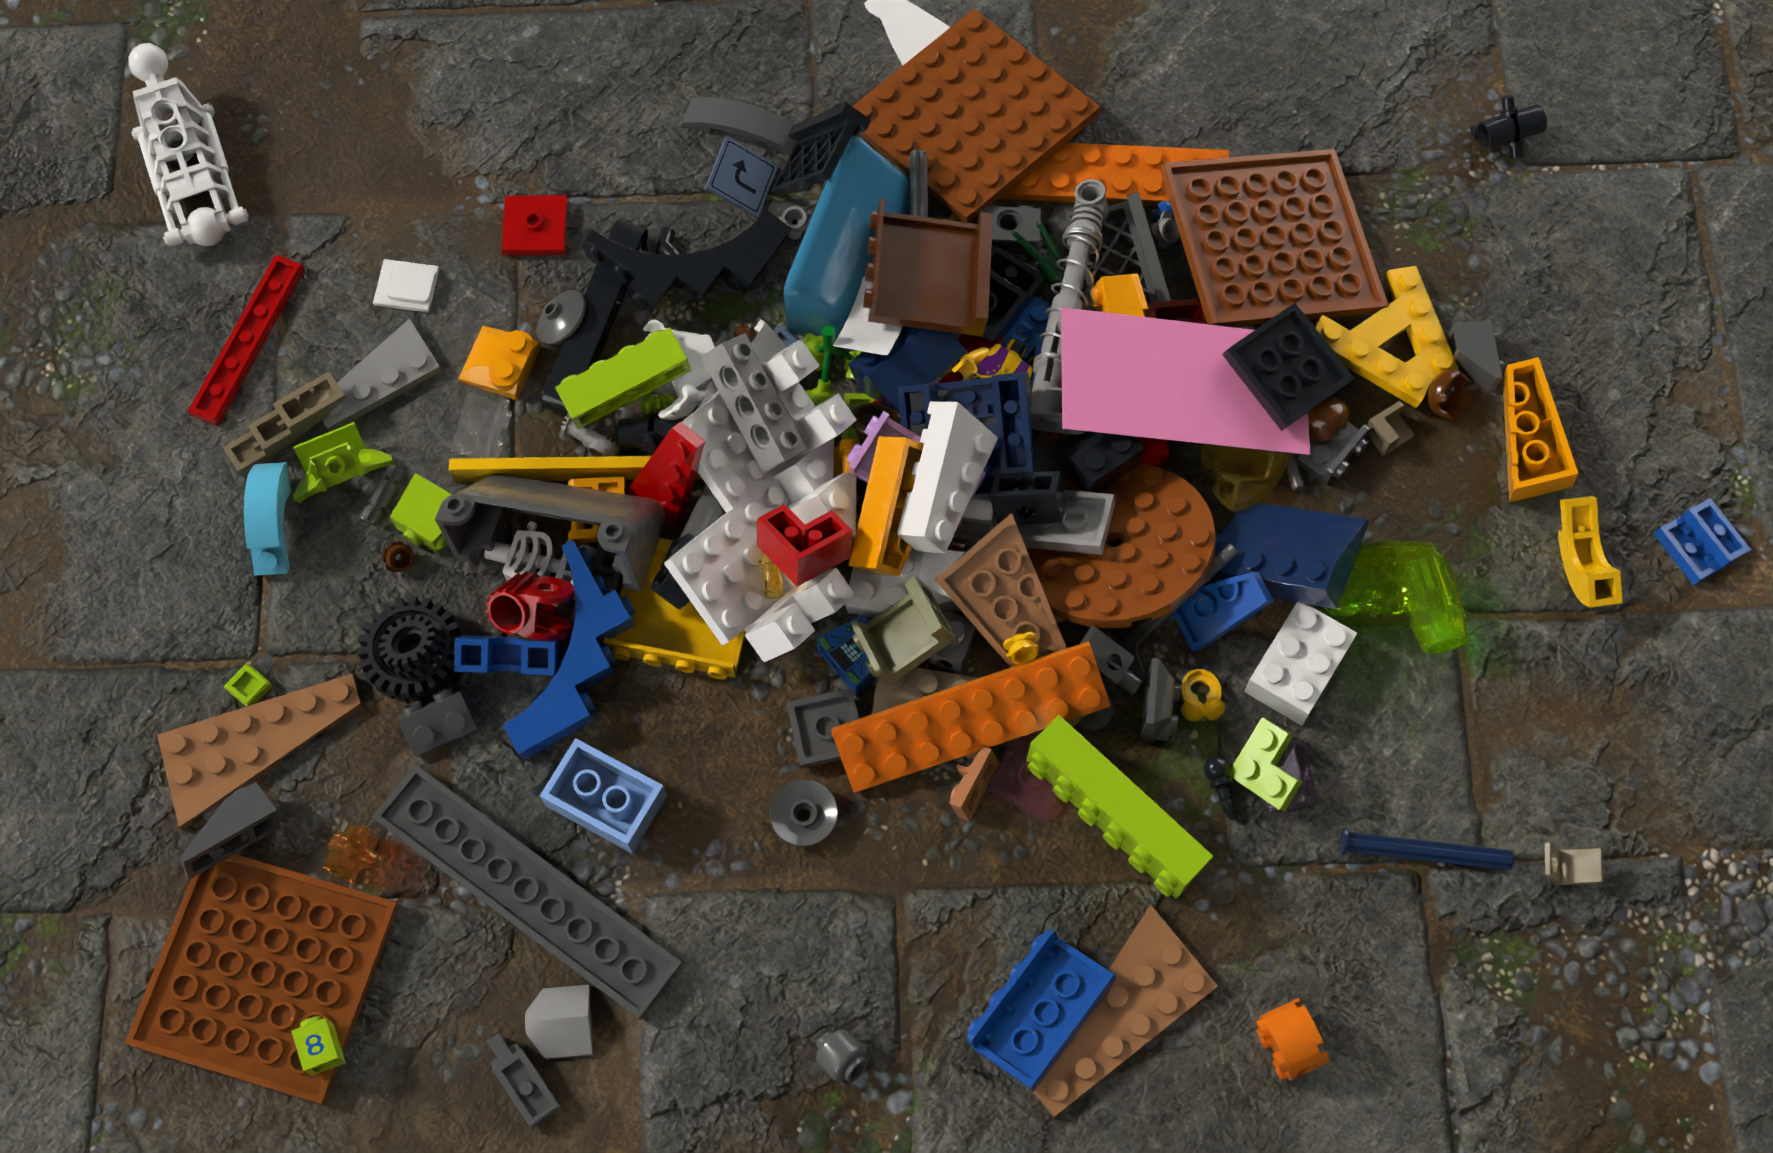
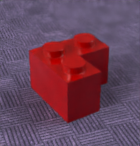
(801, 548)

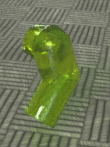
(654, 401)

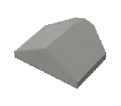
(561, 1022)

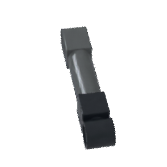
(703, 515)

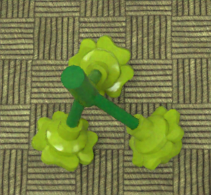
(822, 348)

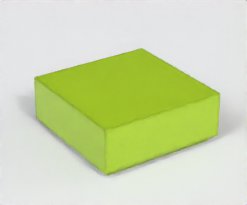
(248, 685)

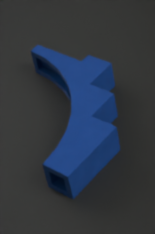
(561, 705)

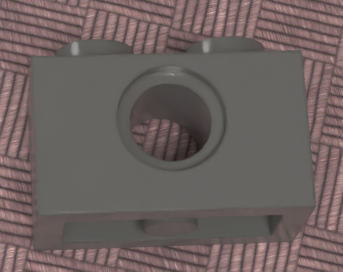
(1022, 219)

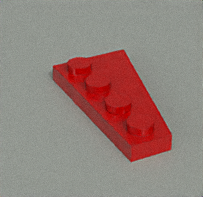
(671, 473)

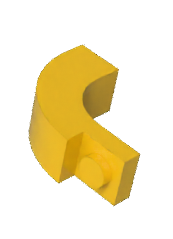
(1582, 555)

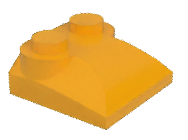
(500, 361)

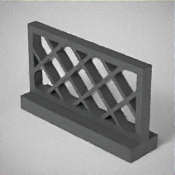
(1143, 246)

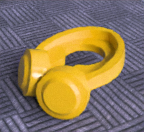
(1192, 708)

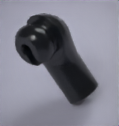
(665, 242)

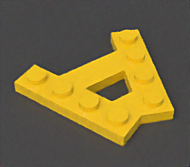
(1410, 311)

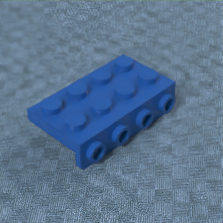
(1039, 1009)

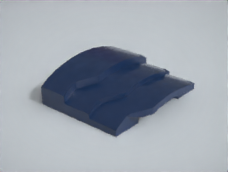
(997, 402)

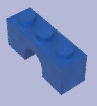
(506, 654)

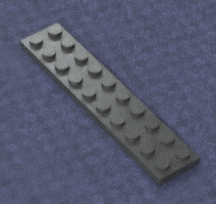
(528, 892)

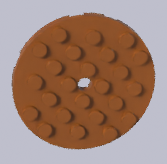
(1162, 557)

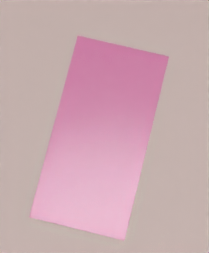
(1163, 383)

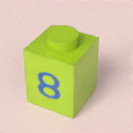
(318, 1045)

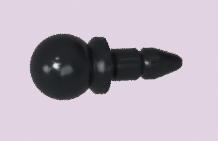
(1217, 771)

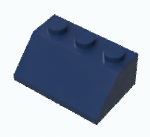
(915, 359)

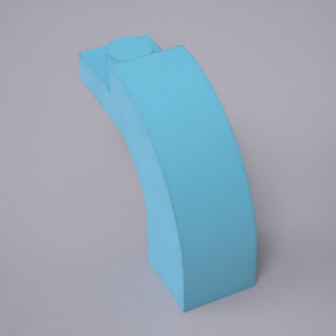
(264, 517)

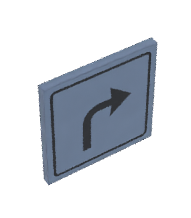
(741, 177)

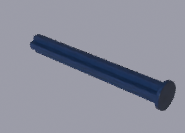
(1425, 850)

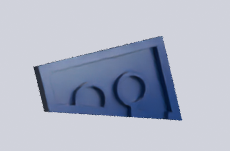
(1220, 608)

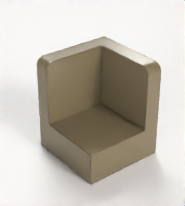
(1389, 429)

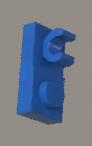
(1029, 323)

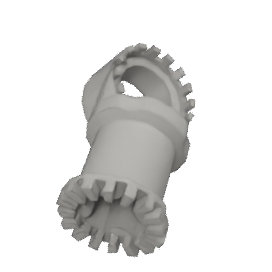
(591, 437)

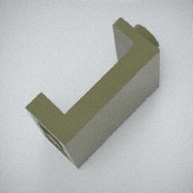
(904, 633)

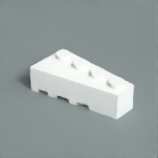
(945, 477)

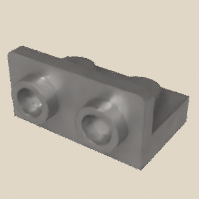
(1330, 456)

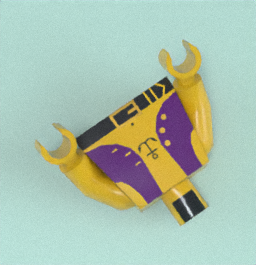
(994, 361)

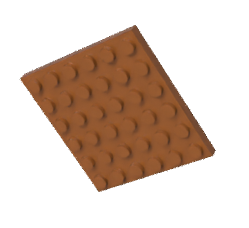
(978, 112)
(1272, 237)
(251, 963)

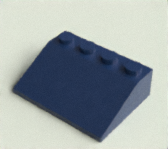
(1295, 550)

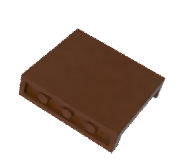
(929, 272)

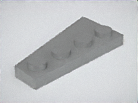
(384, 374)

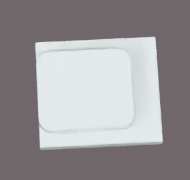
(406, 285)

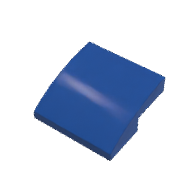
(1702, 541)

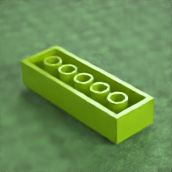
(1117, 808)

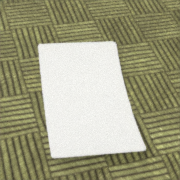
(865, 335)

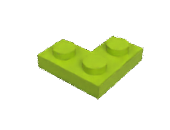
(1258, 768)

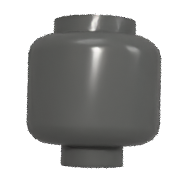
(841, 1056)

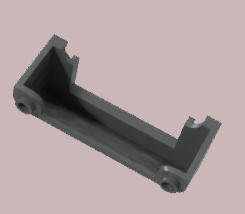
(626, 522)

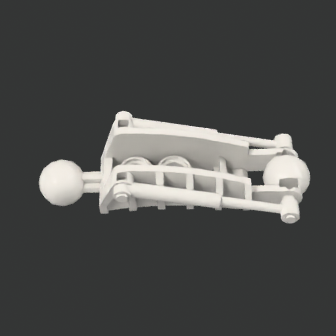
(161, 97)

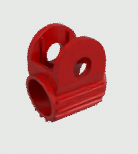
(515, 603)

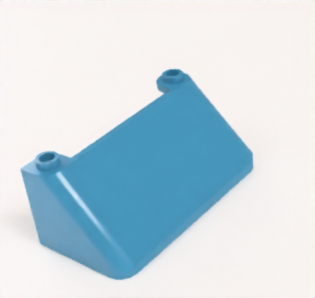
(835, 245)

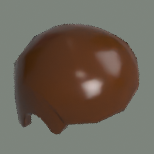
(1448, 395)
(1326, 418)

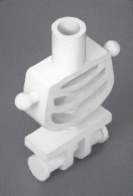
(518, 555)

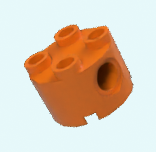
(1292, 1039)

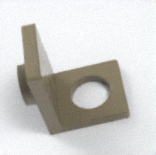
(1573, 865)

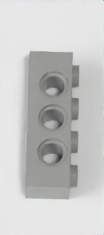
(753, 402)

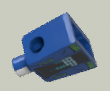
(845, 656)

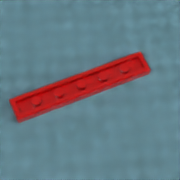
(246, 340)

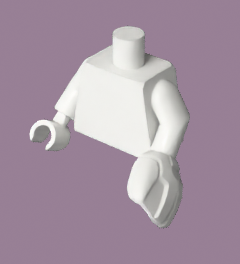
(695, 384)

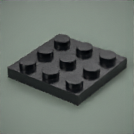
(1288, 366)

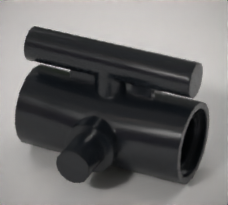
(1510, 126)
(643, 434)

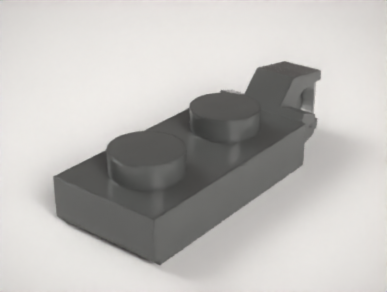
(522, 1082)

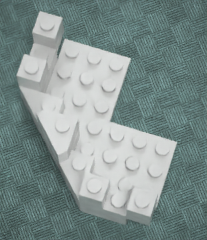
(721, 563)

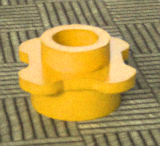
(1021, 648)

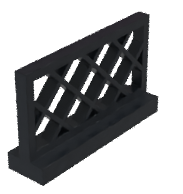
(818, 147)

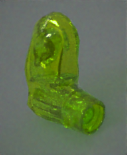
(1412, 580)

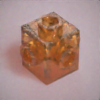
(351, 852)

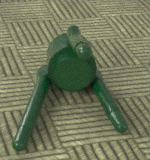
(1048, 264)

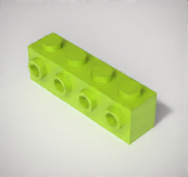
(623, 378)

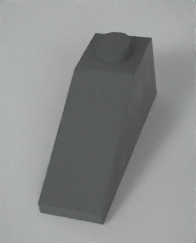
(233, 827)

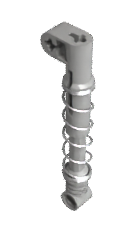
(1082, 240)

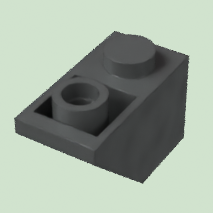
(1476, 353)

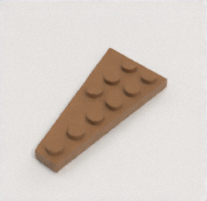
(1002, 592)
(238, 747)
(1151, 991)

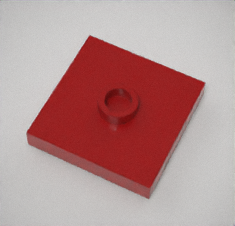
(535, 225)

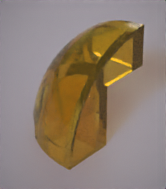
(1242, 474)

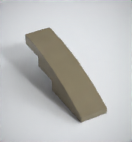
(285, 424)

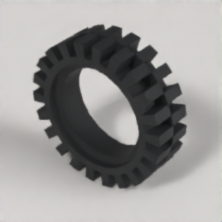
(373, 664)

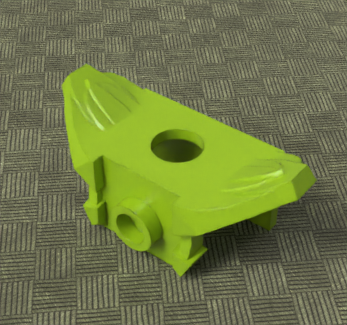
(335, 459)

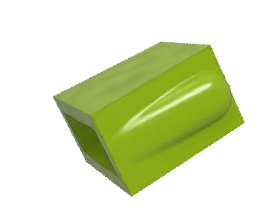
(417, 514)

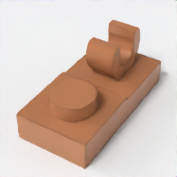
(976, 778)

